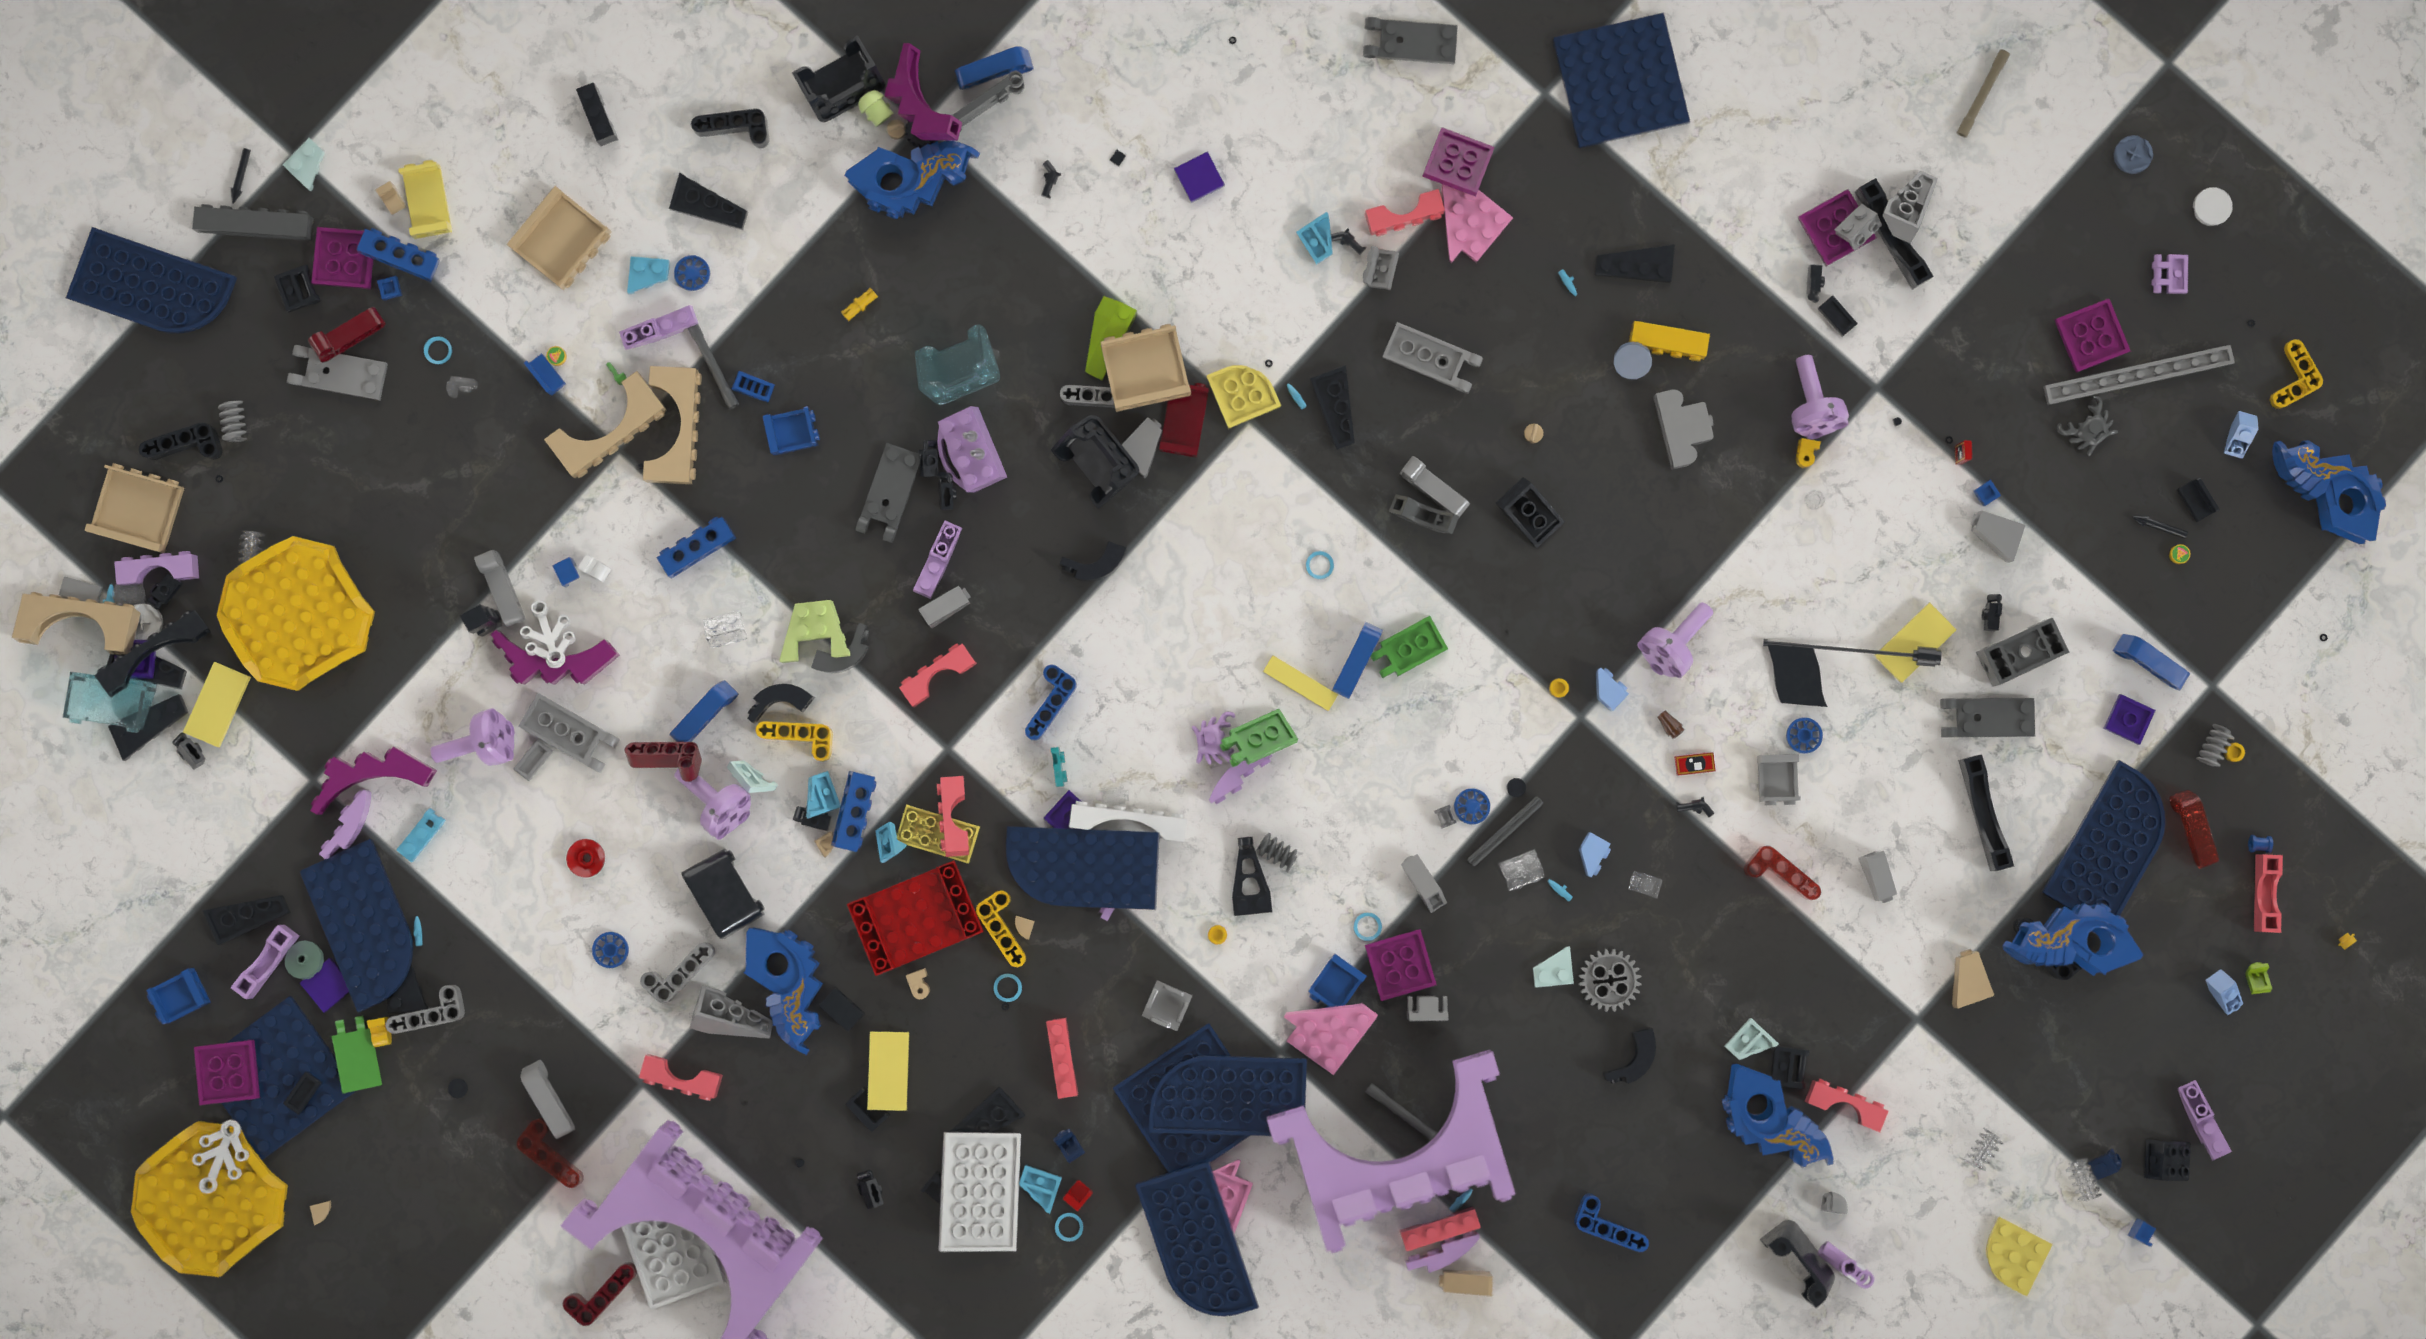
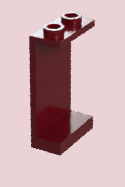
(1185, 422)

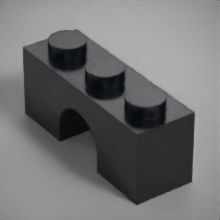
(596, 114)
(481, 620)

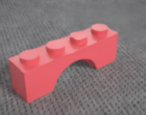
(1382, 220)
(917, 688)
(955, 839)
(2266, 911)
(1062, 1058)
(657, 1070)
(1868, 1114)
(1441, 1229)

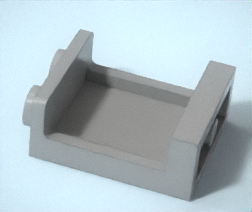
(1778, 778)

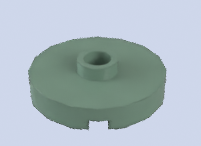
(310, 966)

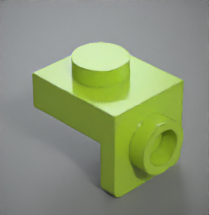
(2258, 978)

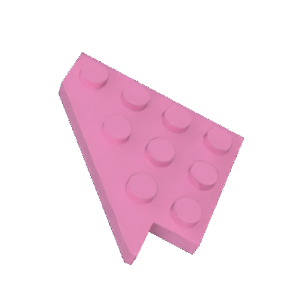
(1471, 222)
(1329, 1032)
(1233, 1190)

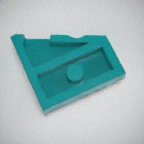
(1058, 759)

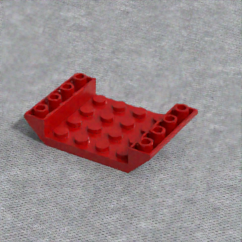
(915, 918)

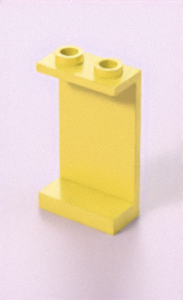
(426, 199)

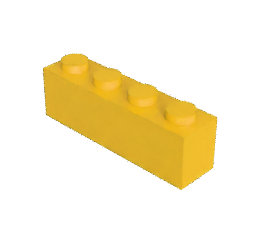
(1670, 340)

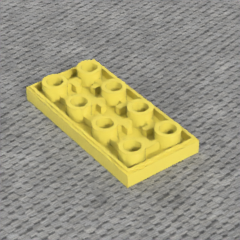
(1925, 629)
(216, 704)
(922, 831)
(888, 1071)

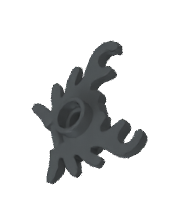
(2092, 430)

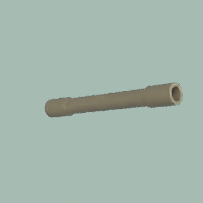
(1997, 66)

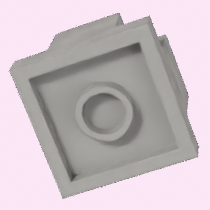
(1167, 1005)
(1427, 1009)

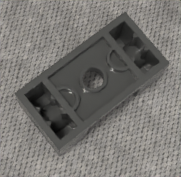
(2004, 659)

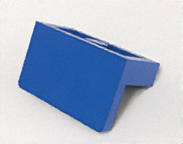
(545, 374)

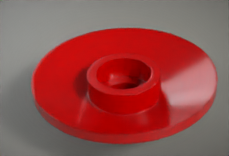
(576, 855)

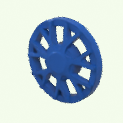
(692, 273)
(1804, 735)
(1472, 806)
(610, 950)

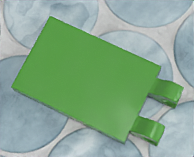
(1410, 647)
(1259, 738)
(356, 1057)

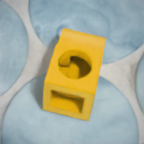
(1805, 452)
(379, 1034)

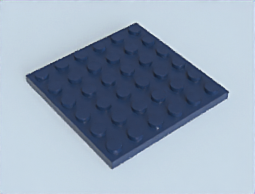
(1621, 80)
(284, 1051)
(1136, 1092)

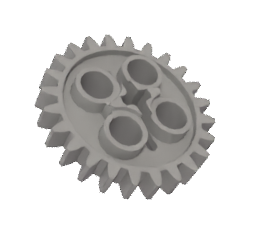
(1612, 997)

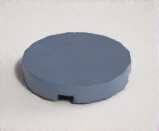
(2133, 154)
(1632, 360)

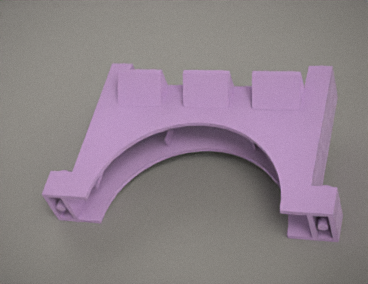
(1457, 1157)
(671, 1189)

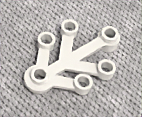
(548, 637)
(221, 1153)

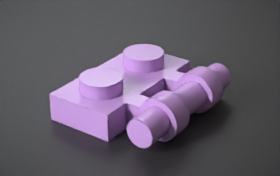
(2177, 274)

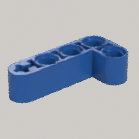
(994, 67)
(1357, 660)
(2152, 660)
(1047, 705)
(704, 711)
(1612, 1228)

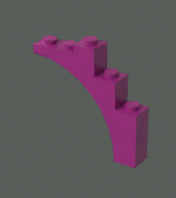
(913, 107)
(582, 665)
(367, 766)

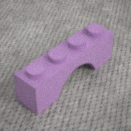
(134, 571)
(274, 951)

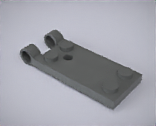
(1420, 41)
(996, 94)
(891, 482)
(1997, 717)

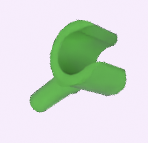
(618, 377)

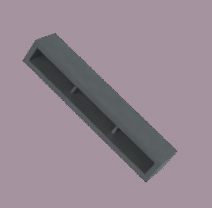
(253, 223)

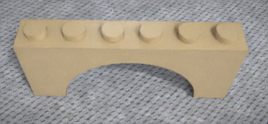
(642, 409)
(677, 464)
(40, 612)

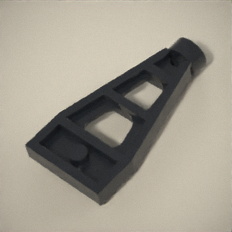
(1254, 903)

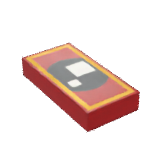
(1963, 452)
(1695, 764)

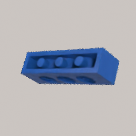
(372, 237)
(723, 536)
(845, 819)

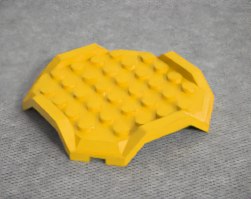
(293, 613)
(199, 1229)

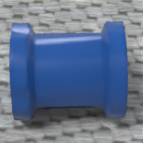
(2260, 844)

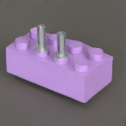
(969, 450)

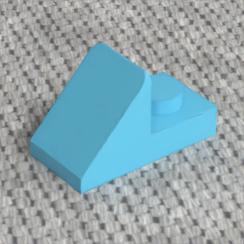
(887, 842)

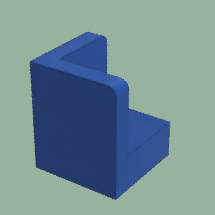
(566, 571)
(2142, 1232)

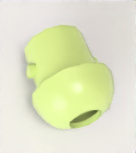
(875, 107)

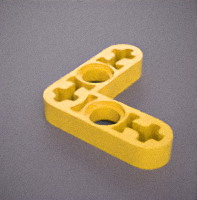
(2303, 382)

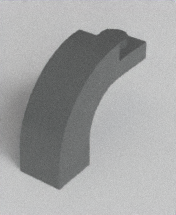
(1423, 515)
(825, 663)

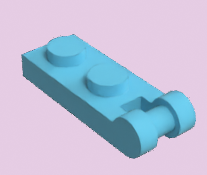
(420, 835)

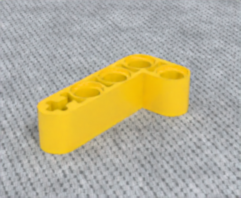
(793, 735)
(1004, 931)

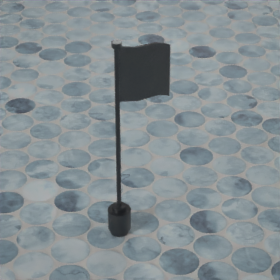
(1799, 673)

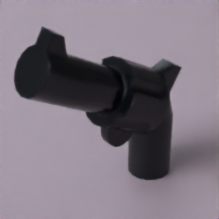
(1050, 178)
(1348, 239)
(1696, 805)

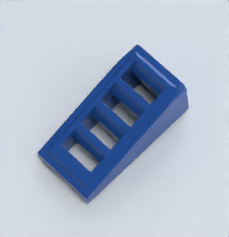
(755, 380)

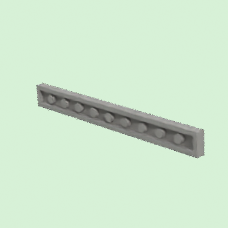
(2139, 374)

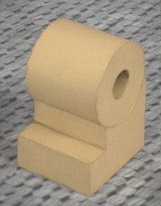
(391, 197)
(918, 986)

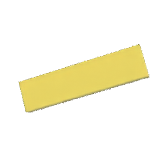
(1300, 683)

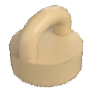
(896, 129)
(1533, 433)

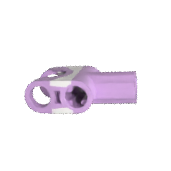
(1838, 1260)

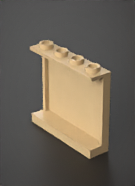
(559, 238)
(1145, 367)
(136, 508)

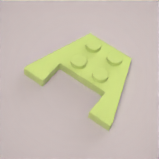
(813, 622)

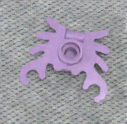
(1210, 738)

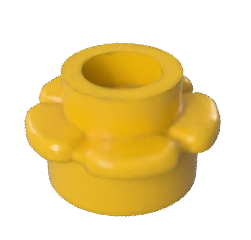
(2347, 940)

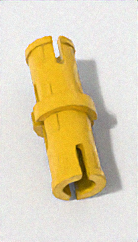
(859, 304)

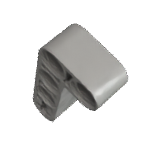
(1095, 401)
(1433, 487)
(508, 605)
(682, 970)
(425, 1015)
(546, 1100)

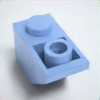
(2241, 434)
(1608, 690)
(1592, 852)
(2224, 991)

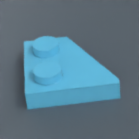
(1317, 238)
(646, 273)
(821, 795)
(1040, 1185)

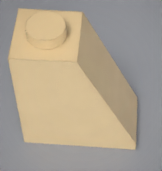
(1970, 980)
(1467, 1282)

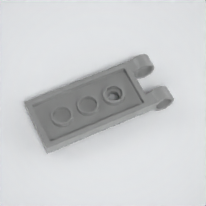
(1422, 354)
(346, 375)
(560, 727)

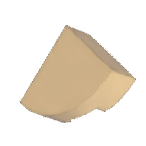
(824, 844)
(1024, 926)
(320, 1211)

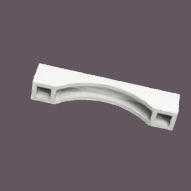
(1086, 817)

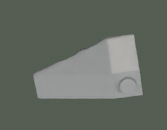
(1908, 206)
(723, 1016)

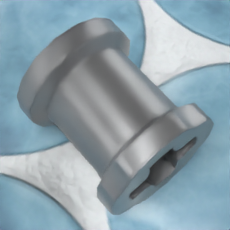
(1445, 816)

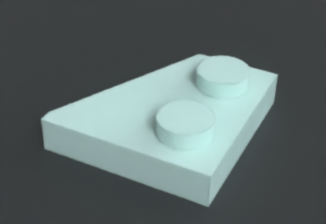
(749, 777)

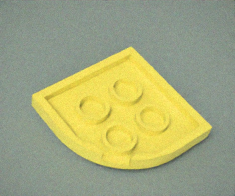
(1242, 393)
(2015, 1255)

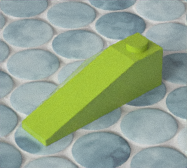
(1110, 319)

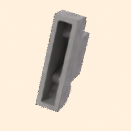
(1682, 427)

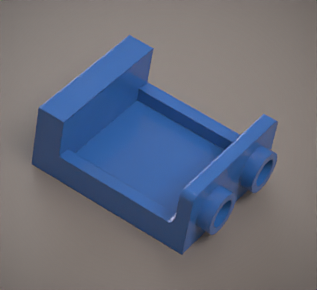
(791, 431)
(1336, 983)
(178, 996)

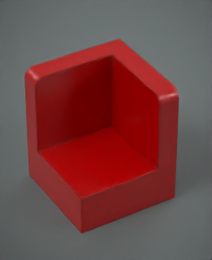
(1077, 1195)

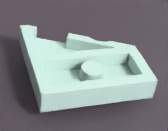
(305, 163)
(1554, 970)
(1750, 1040)

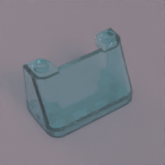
(958, 369)
(90, 702)

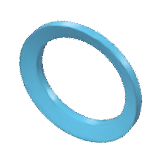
(431, 341)
(1324, 554)
(1379, 926)
(1019, 987)
(1066, 1238)

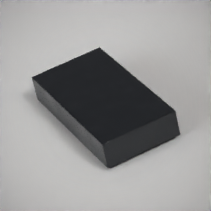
(1837, 315)
(302, 1092)

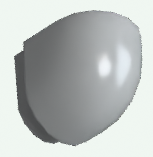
(1834, 1203)

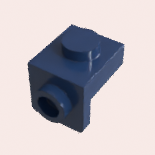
(1069, 1145)
(2106, 1164)

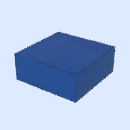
(389, 288)
(1987, 493)

